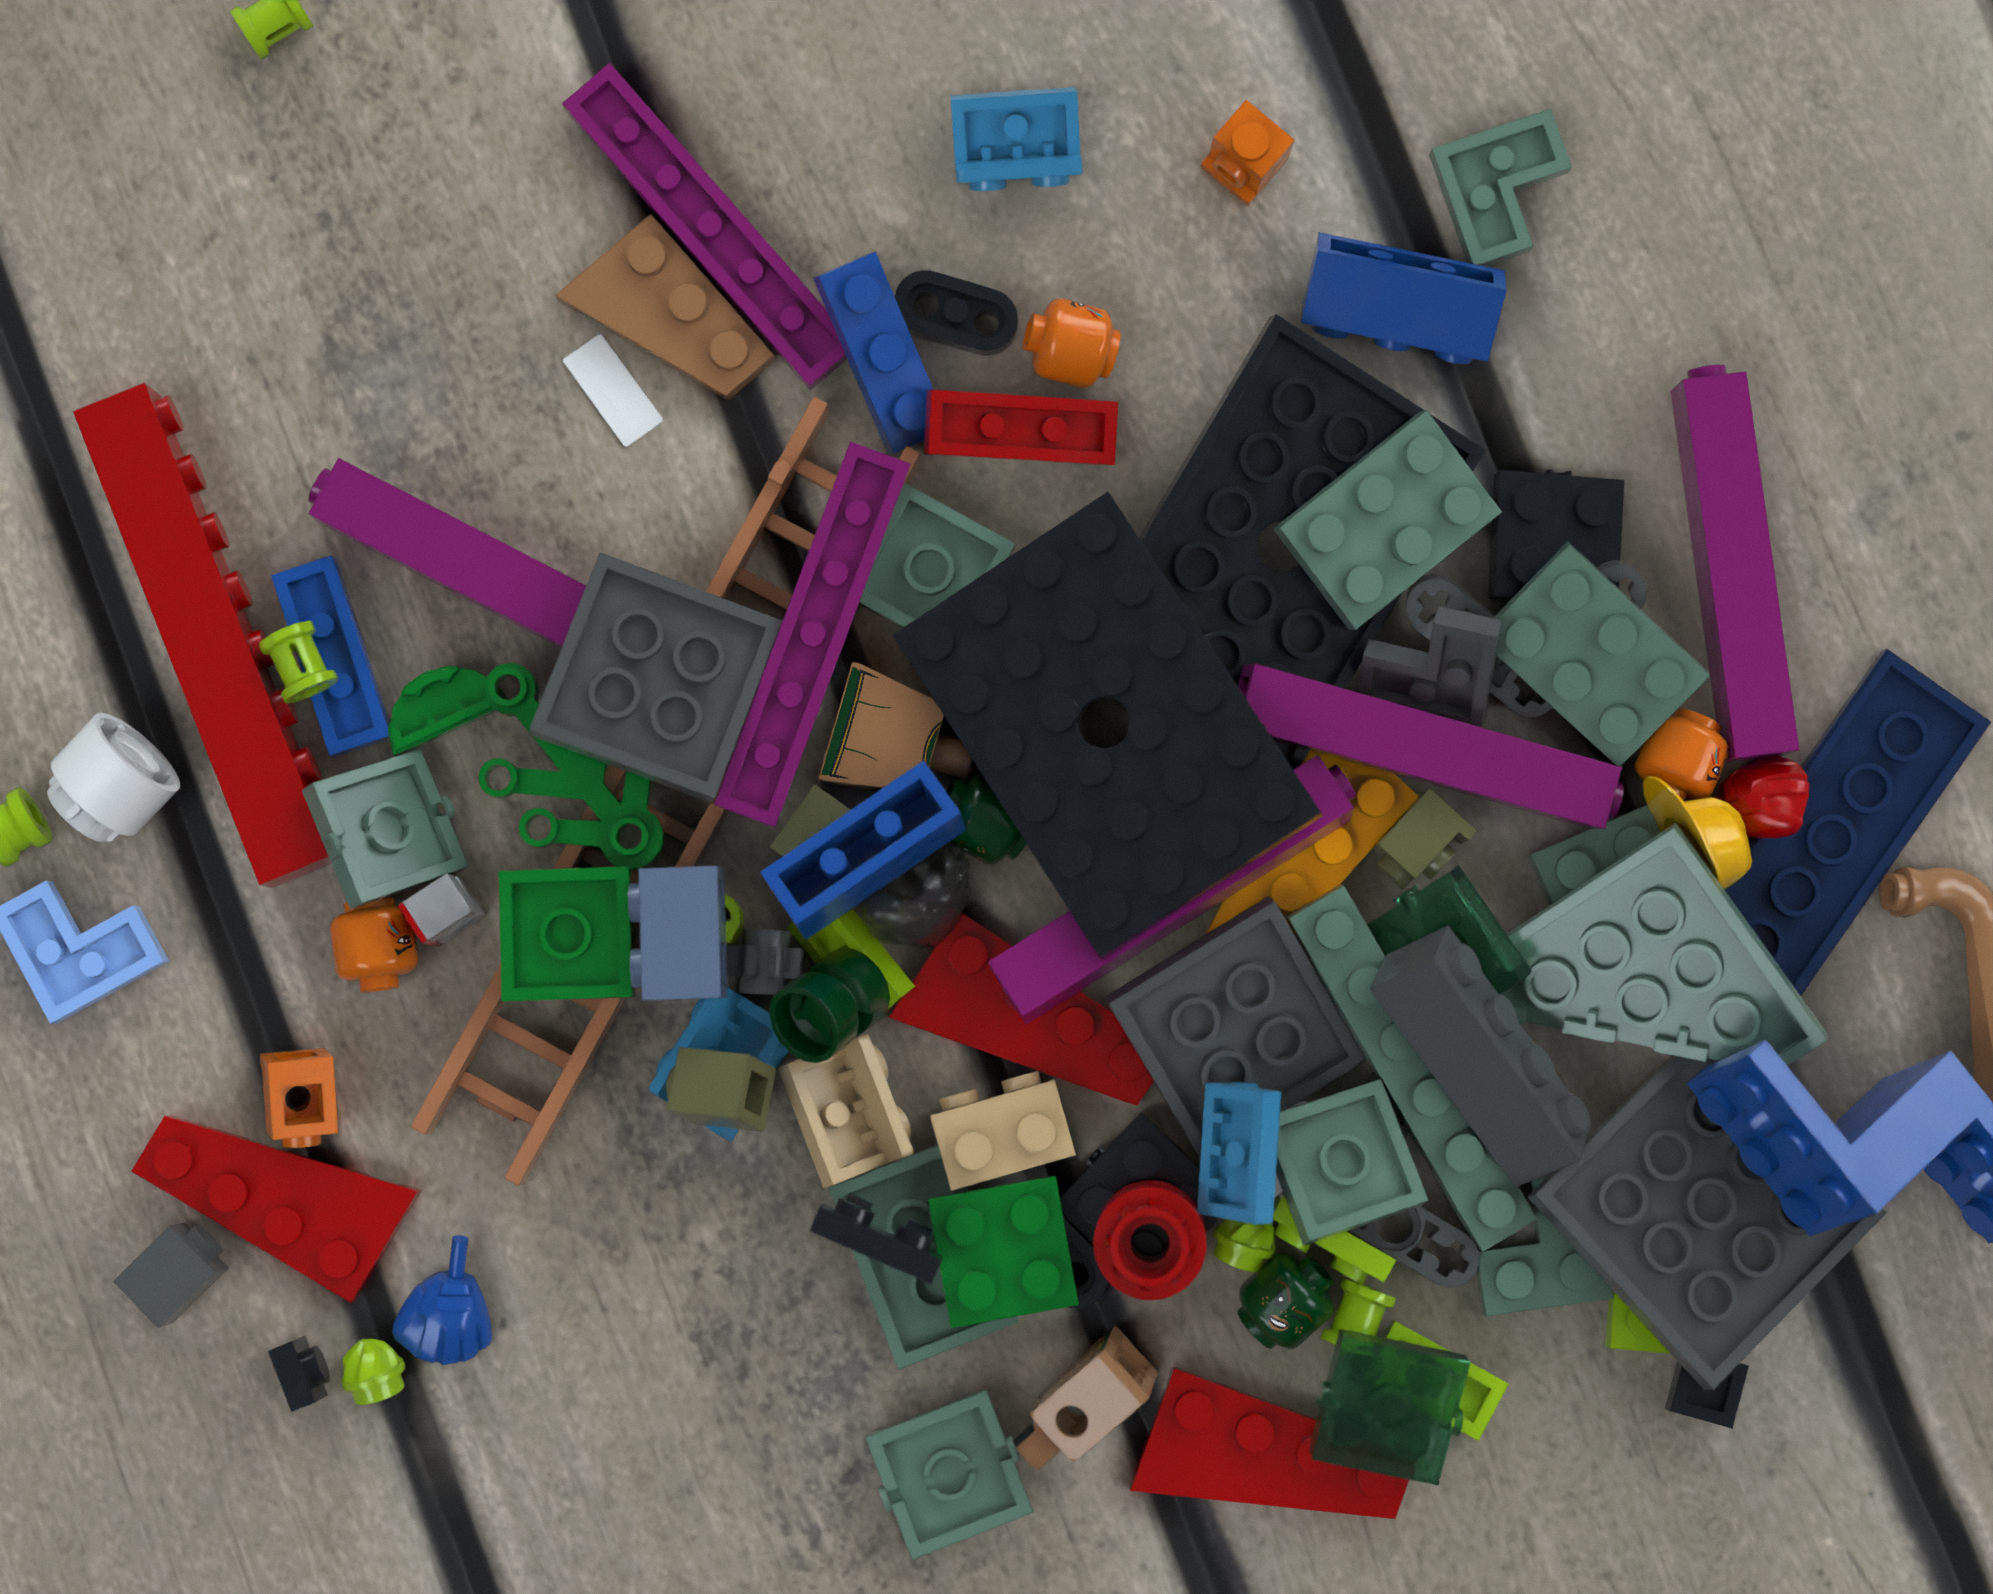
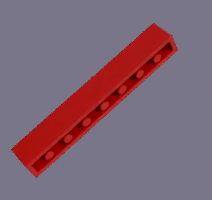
(207, 628)

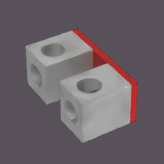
(441, 910)

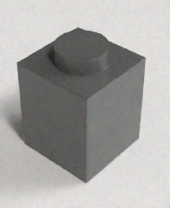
(173, 1272)

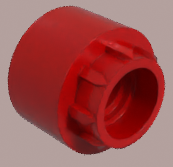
(1145, 1275)

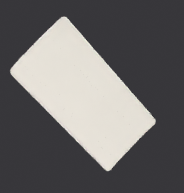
(613, 390)

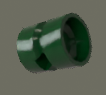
(829, 1005)

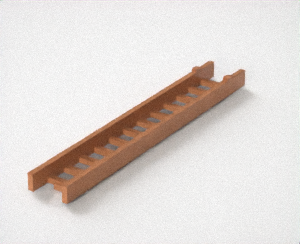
(698, 842)

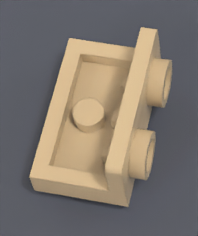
(847, 1112)
(1001, 1132)

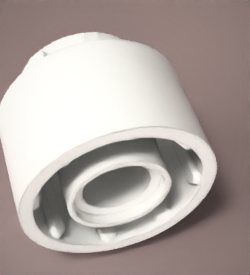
(110, 780)

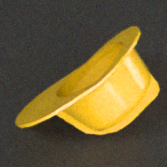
(1709, 825)

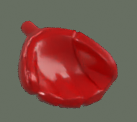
(1768, 795)

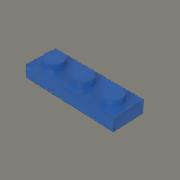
(878, 349)
(352, 709)

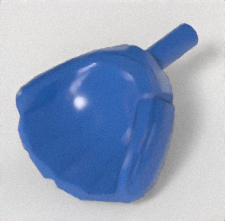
(445, 1314)

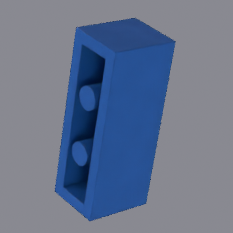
(1403, 299)
(864, 850)

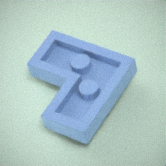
(70, 967)

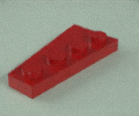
(965, 1003)
(294, 1207)
(1249, 1451)

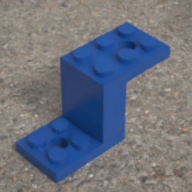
(1850, 1169)

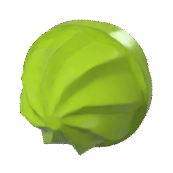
(1244, 1244)
(372, 1371)

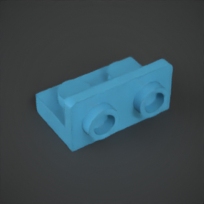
(1239, 1152)

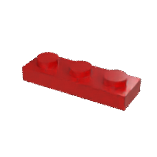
(1020, 427)

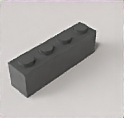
(1482, 1056)

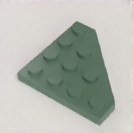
(1659, 963)

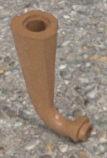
(1971, 901)

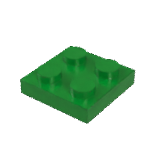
(565, 934)
(1003, 1251)

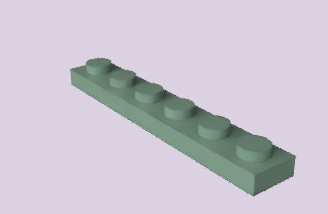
(1347, 964)

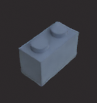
(679, 933)

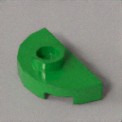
(437, 705)

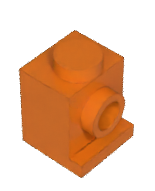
(1247, 152)
(318, 1115)

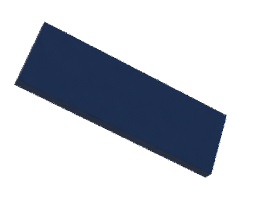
(1867, 796)

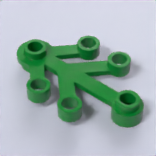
(579, 779)

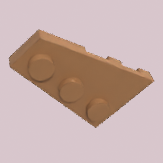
(668, 307)

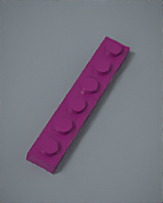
(707, 224)
(812, 634)

